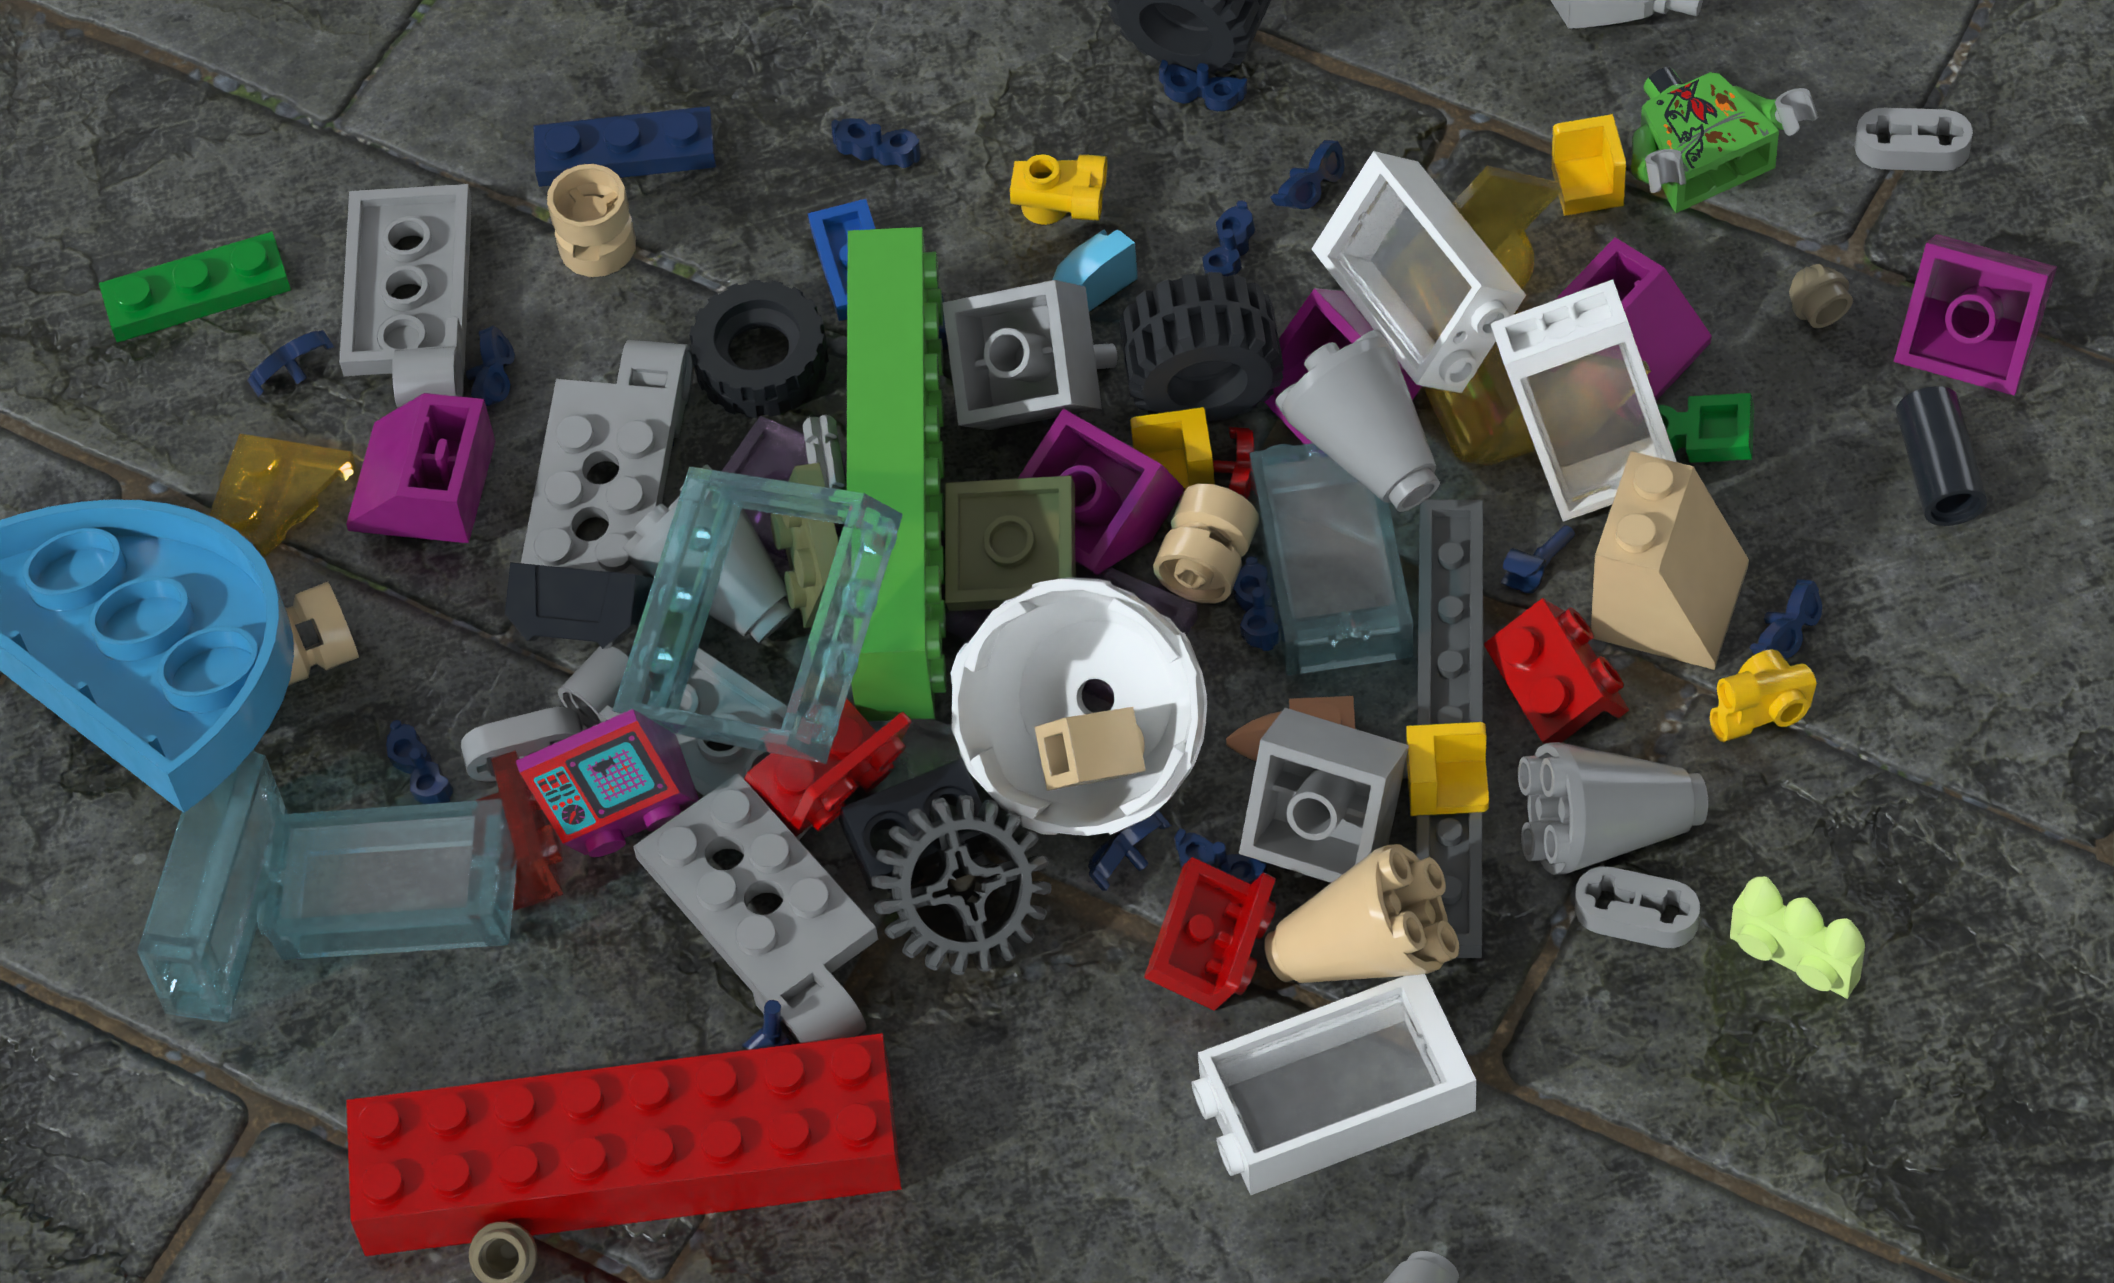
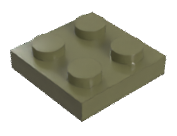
(1006, 538)
(808, 547)

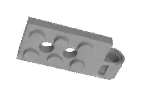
(419, 336)
(613, 423)
(710, 691)
(775, 954)

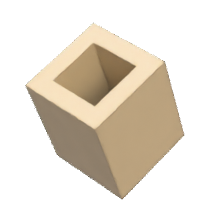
(1090, 748)

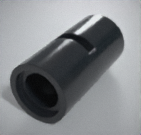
(1941, 456)

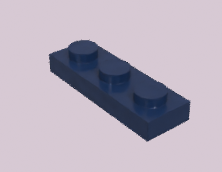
(627, 144)

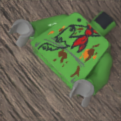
(1709, 135)

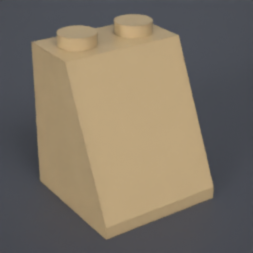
(1666, 565)

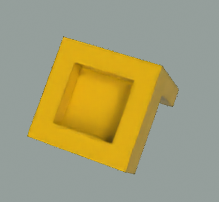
(1588, 164)
(1178, 443)
(1447, 768)

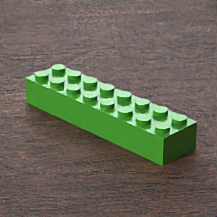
(898, 461)

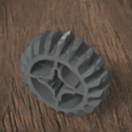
(952, 855)

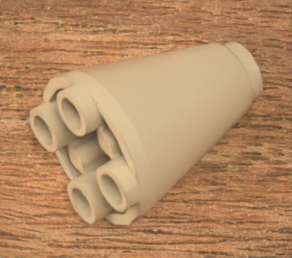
(1368, 923)

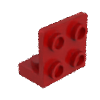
(814, 792)

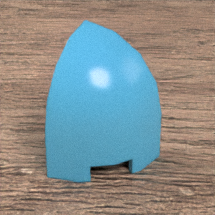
(1101, 265)

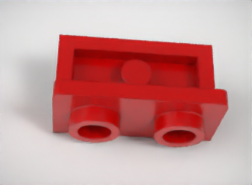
(1555, 671)
(1210, 934)

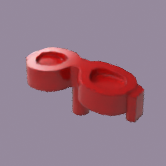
(1240, 470)

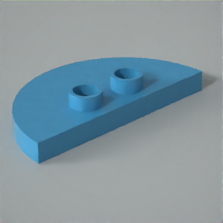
(146, 635)

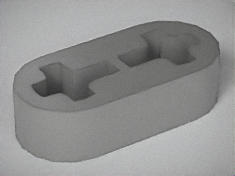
(1913, 139)
(520, 733)
(1637, 907)

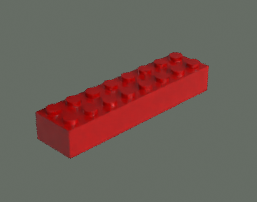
(623, 1144)

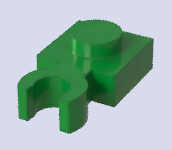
(1713, 427)

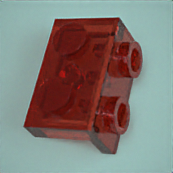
(534, 843)

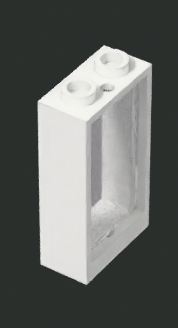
(1417, 272)
(1582, 394)
(1334, 1083)

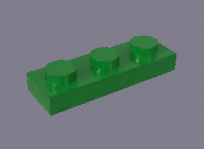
(194, 287)

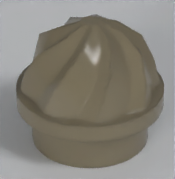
(1820, 295)
(503, 1253)

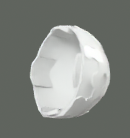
(1031, 671)

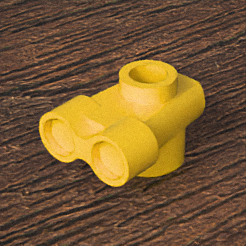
(1053, 187)
(1762, 693)

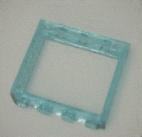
(687, 586)

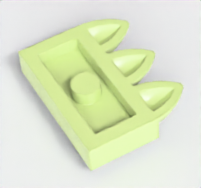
(1797, 938)

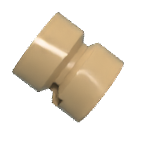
(591, 220)
(1206, 543)
(335, 639)

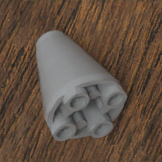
(1364, 419)
(749, 589)
(1602, 805)

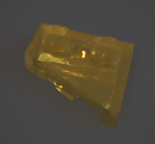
(275, 486)

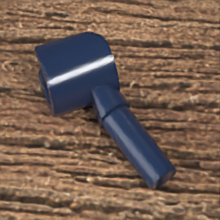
(1527, 570)
(771, 1032)

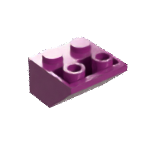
(1658, 313)
(425, 470)

